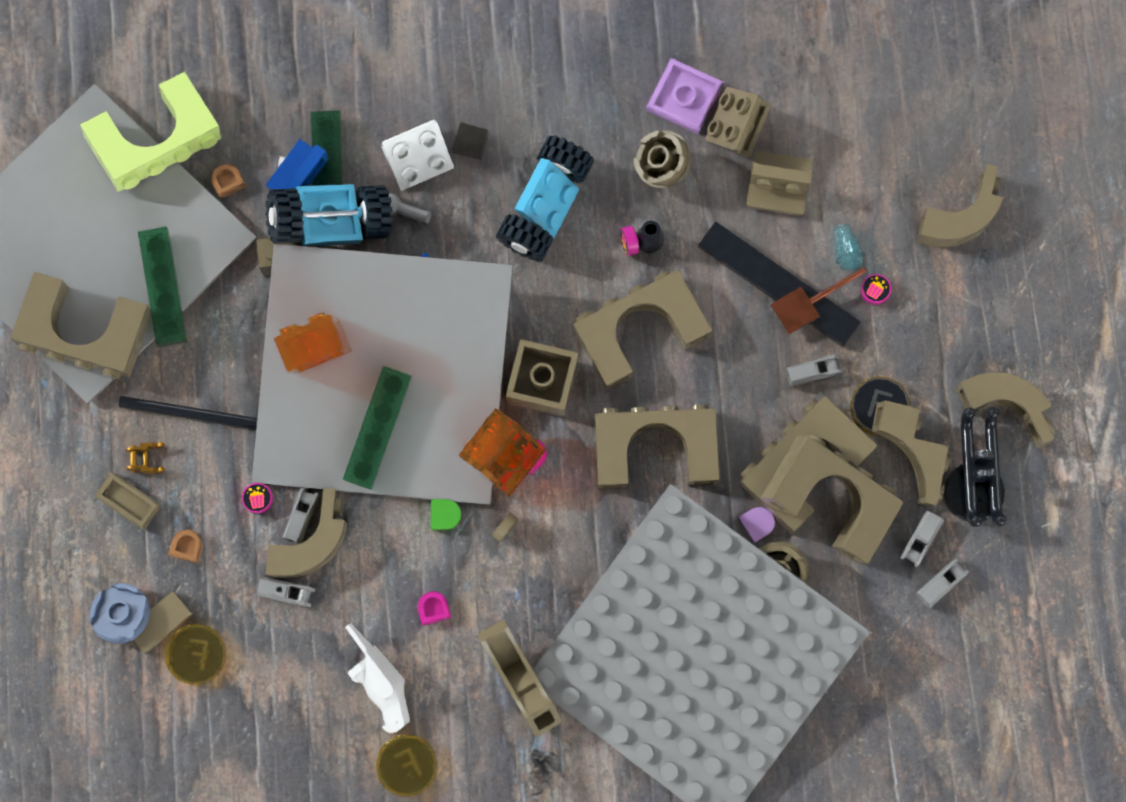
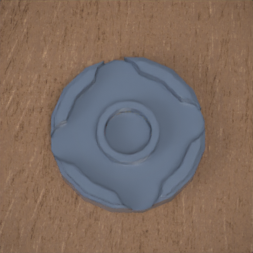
(120, 613)

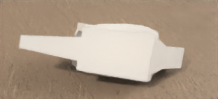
(381, 682)

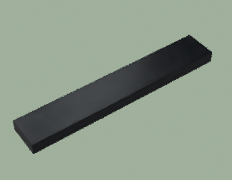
(775, 280)

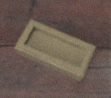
(127, 501)
(163, 620)

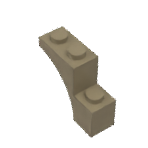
(929, 460)
(519, 678)

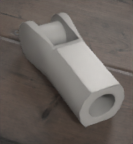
(809, 371)
(298, 520)
(924, 535)
(939, 585)
(281, 590)

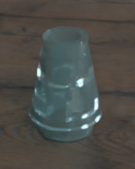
(847, 249)

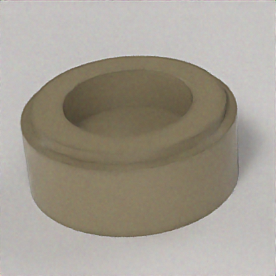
(505, 527)

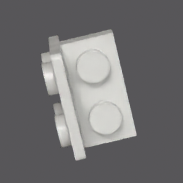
(417, 154)

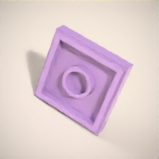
(684, 96)

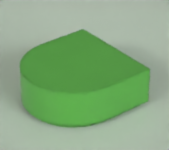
(444, 515)

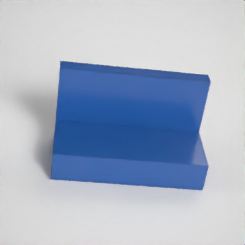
(299, 167)

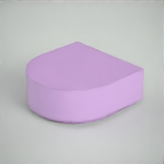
(757, 523)

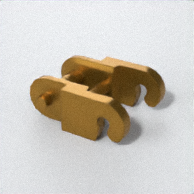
(145, 448)

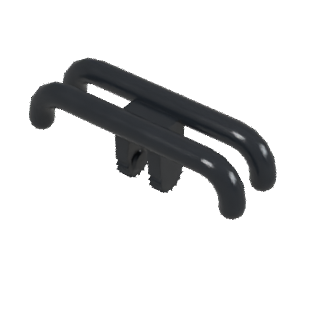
(981, 467)

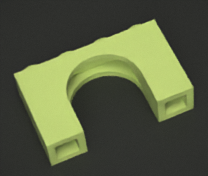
(130, 163)

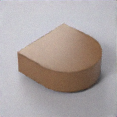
(227, 180)
(186, 546)

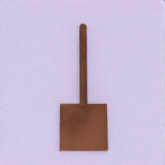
(798, 310)

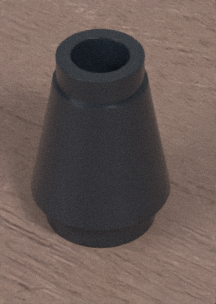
(647, 242)

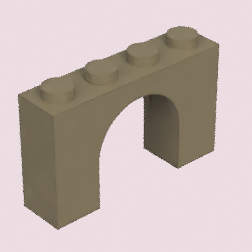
(666, 296)
(112, 352)
(821, 420)
(693, 428)
(871, 504)

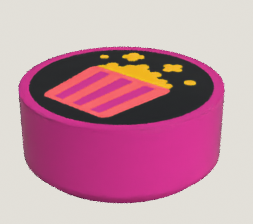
(629, 241)
(875, 289)
(257, 498)

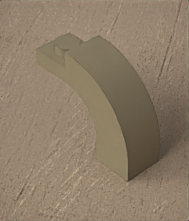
(956, 228)
(1014, 393)
(317, 551)

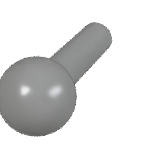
(407, 210)

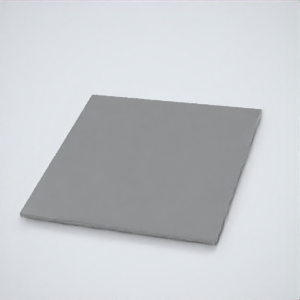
(74, 226)
(399, 312)
(697, 654)

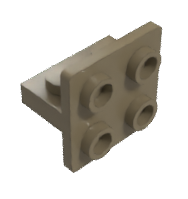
(738, 121)
(779, 183)

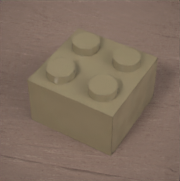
(542, 378)

